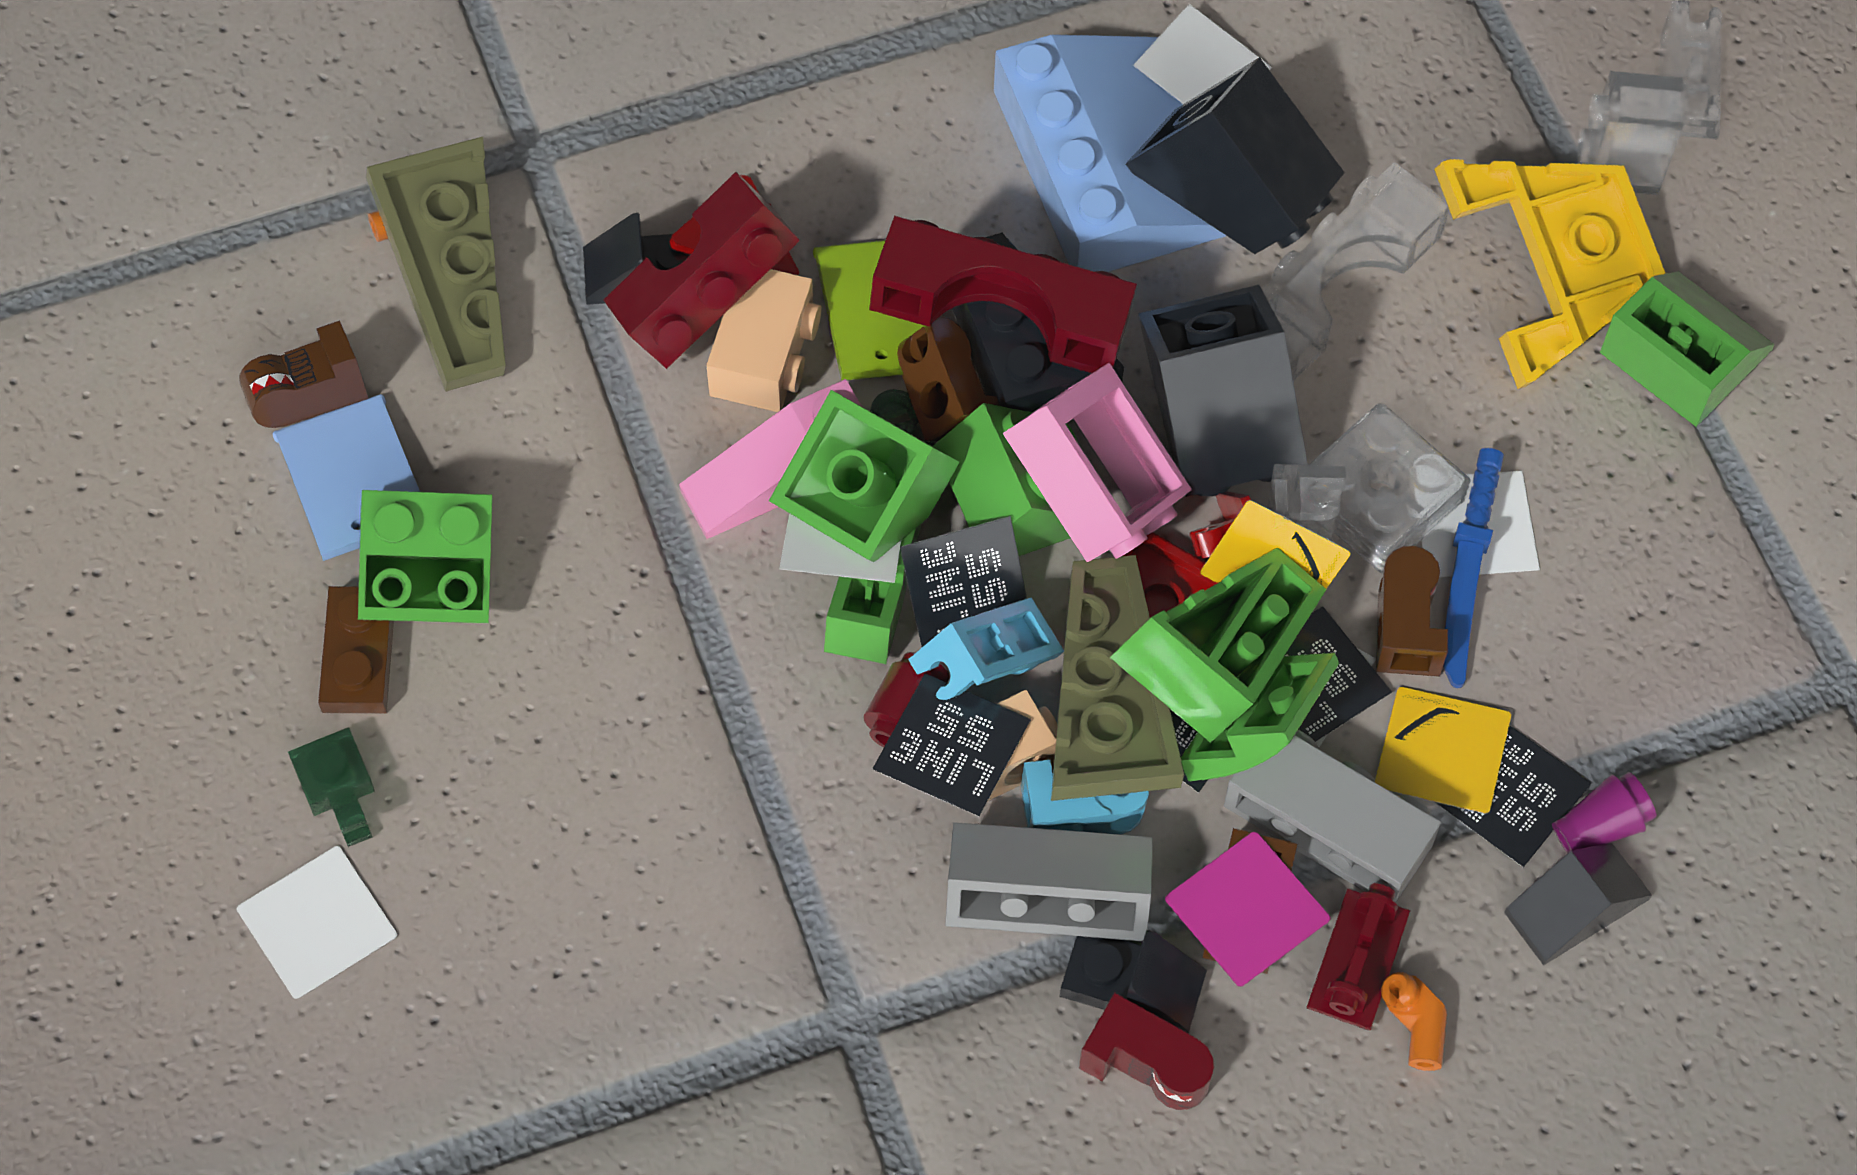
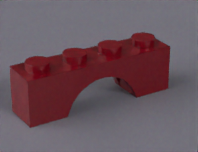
(935, 269)

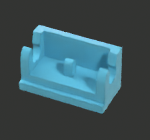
(989, 647)

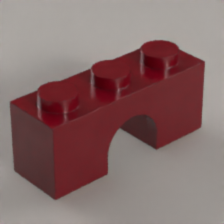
(735, 249)

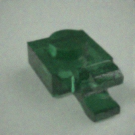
(335, 779)

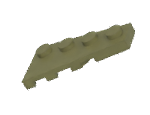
(444, 247)
(1109, 726)

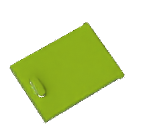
(856, 331)

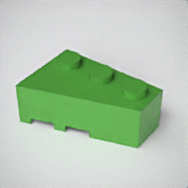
(1222, 642)

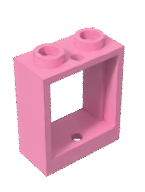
(1125, 448)

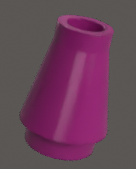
(1606, 814)

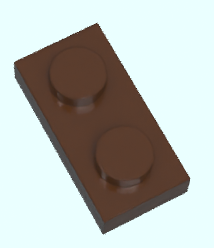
(354, 657)

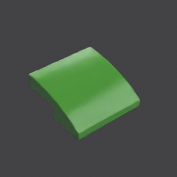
(1266, 724)

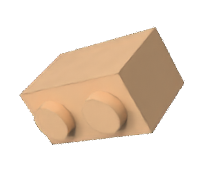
(761, 342)

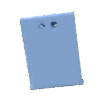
(336, 460)

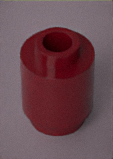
(894, 697)

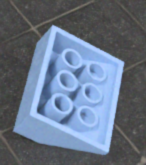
(1077, 123)

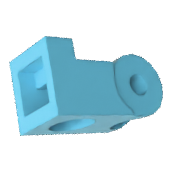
(1091, 814)

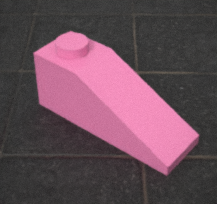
(745, 475)

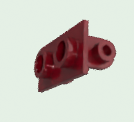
(1359, 956)

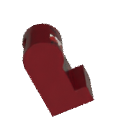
(1150, 1052)

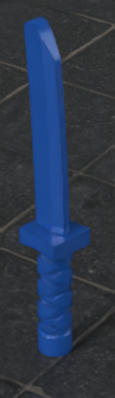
(1472, 540)

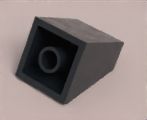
(1242, 161)
(1224, 389)

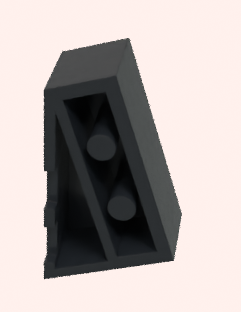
(1014, 353)

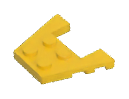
(1581, 238)

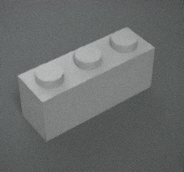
(1335, 815)
(1049, 881)

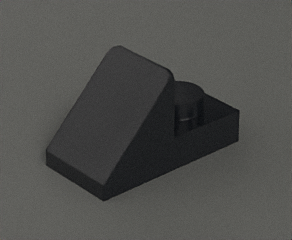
(619, 252)
(1148, 975)

